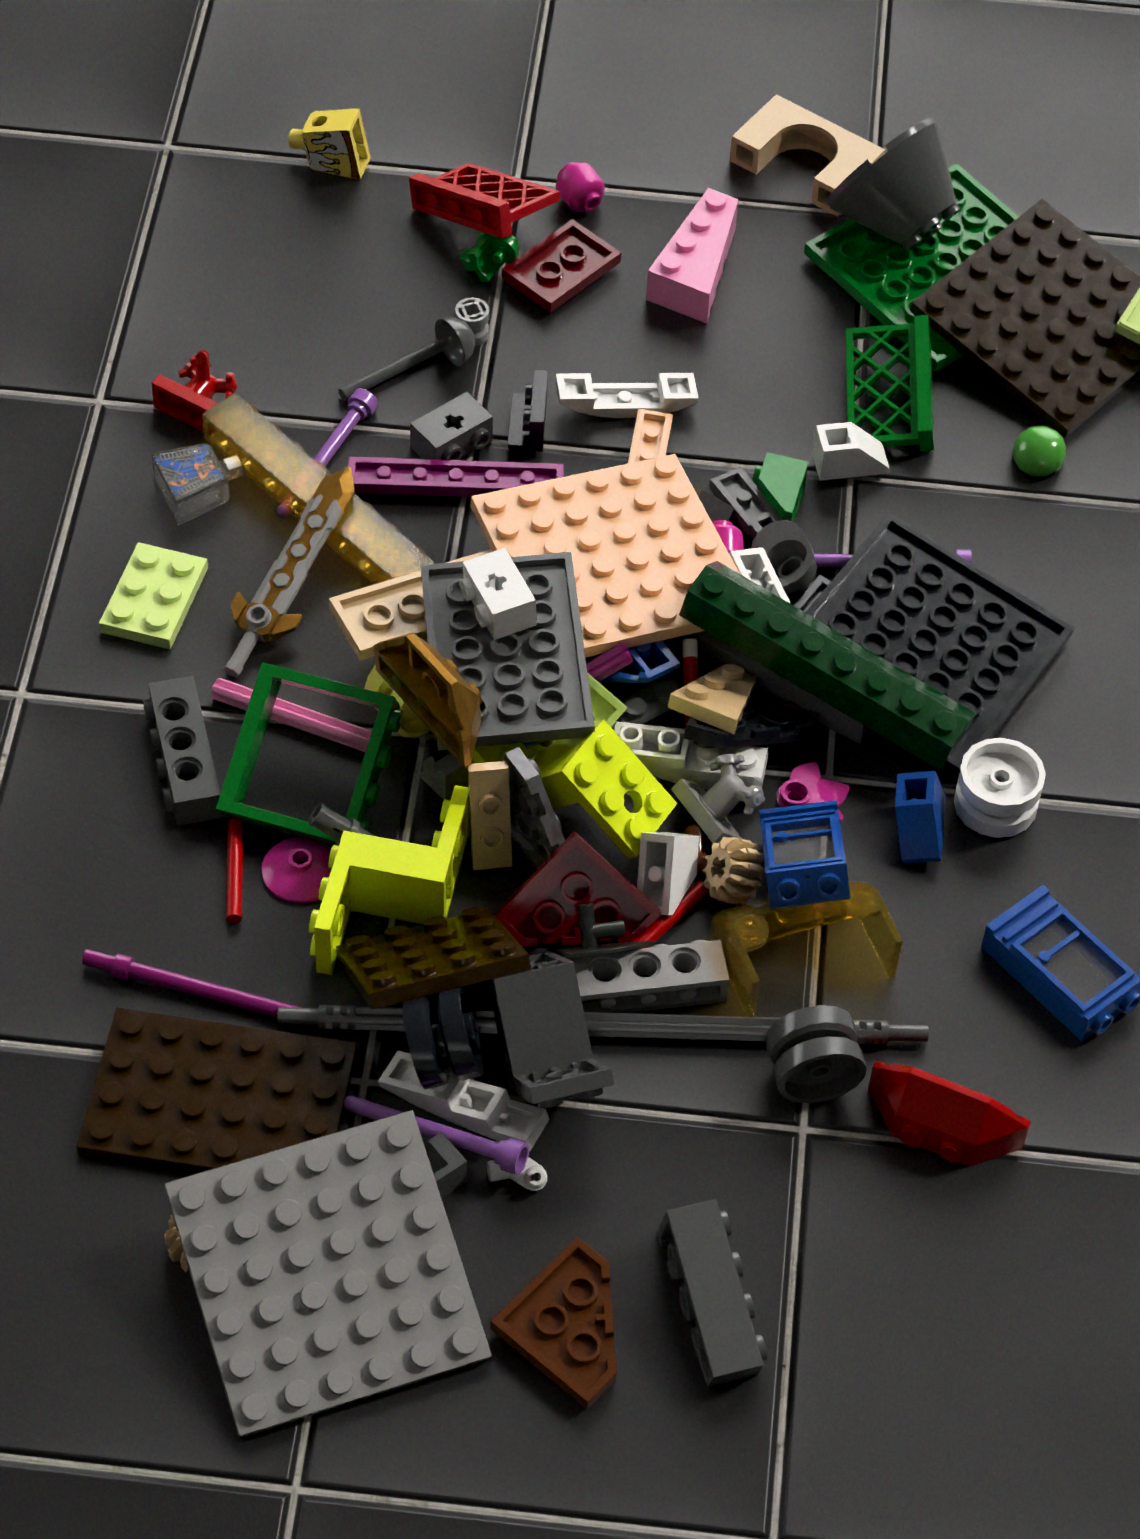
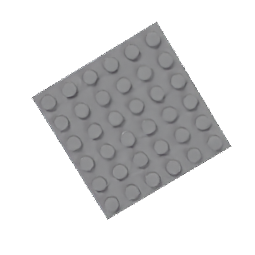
(326, 1273)

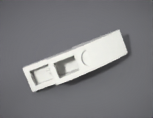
(673, 757)

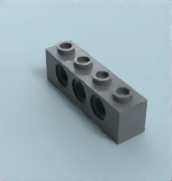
(184, 750)

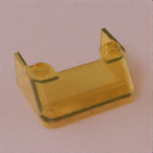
(754, 923)

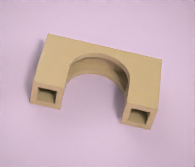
(787, 126)

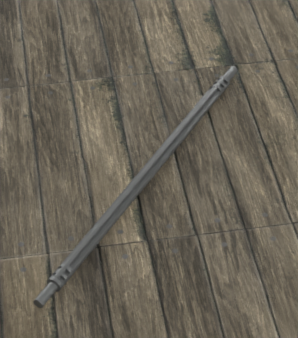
(601, 1024)

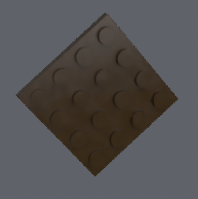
(431, 957)

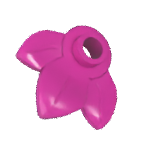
(809, 788)

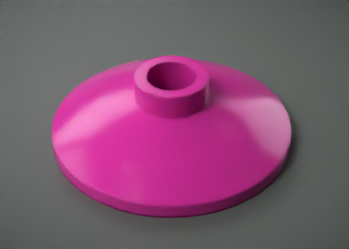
(296, 881)

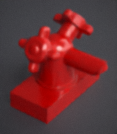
(195, 397)

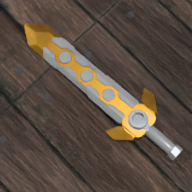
(266, 613)

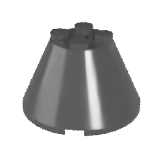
(903, 190)

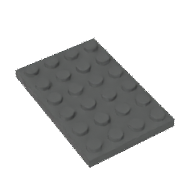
(529, 680)

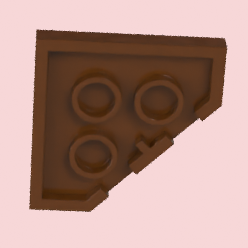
(566, 1323)

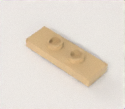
(490, 815)

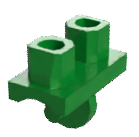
(489, 255)

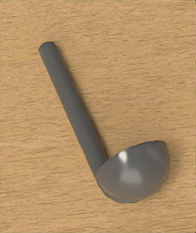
(453, 339)

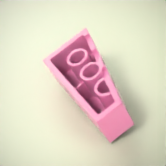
(694, 258)

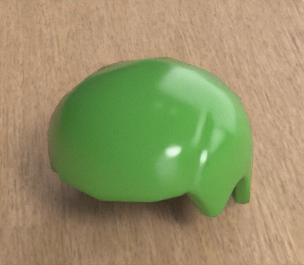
(1039, 451)

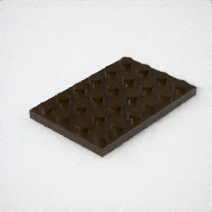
(210, 1092)

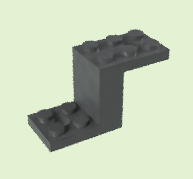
(545, 1033)

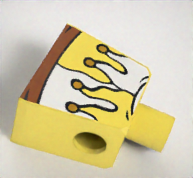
(334, 142)

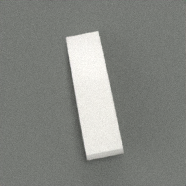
(466, 1103)

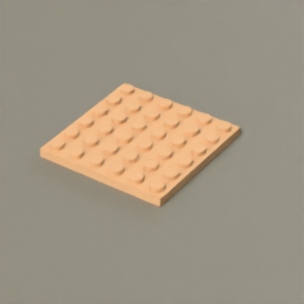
(632, 542)

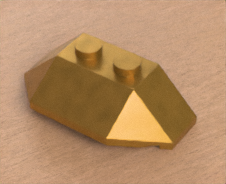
(432, 691)

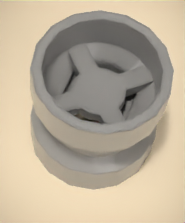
(476, 315)

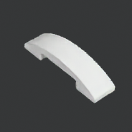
(623, 400)

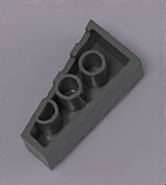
(712, 1292)

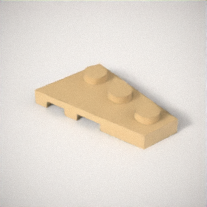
(716, 697)

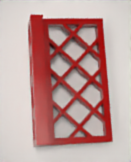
(479, 198)

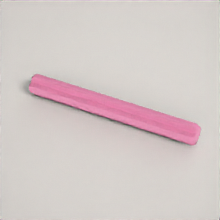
(296, 716)

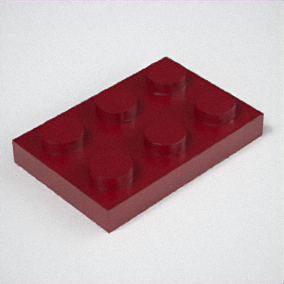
(561, 265)

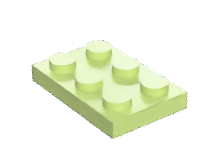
(153, 595)

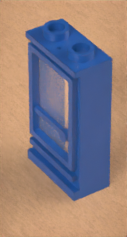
(804, 854)
(1062, 964)

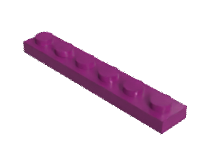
(445, 477)

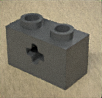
(452, 430)

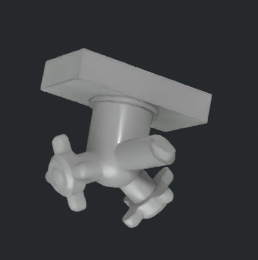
(713, 806)

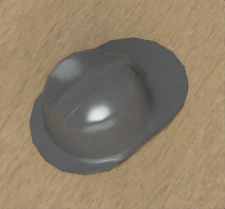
(788, 554)

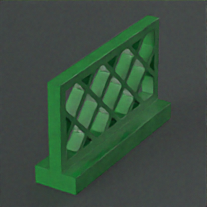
(919, 376)

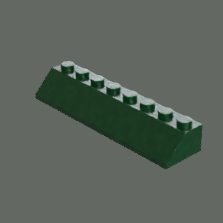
(826, 663)

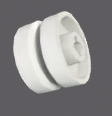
(999, 787)

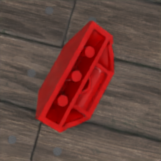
(944, 1115)

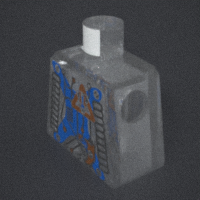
(194, 479)

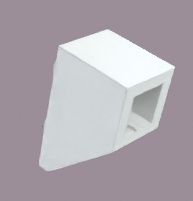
(847, 452)

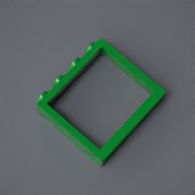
(253, 733)

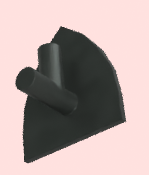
(591, 932)

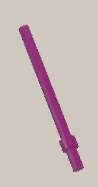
(125, 967)

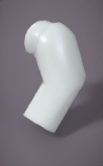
(532, 1177)

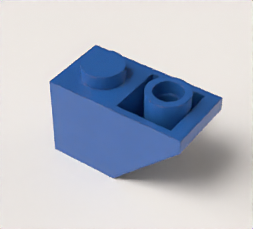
(920, 816)

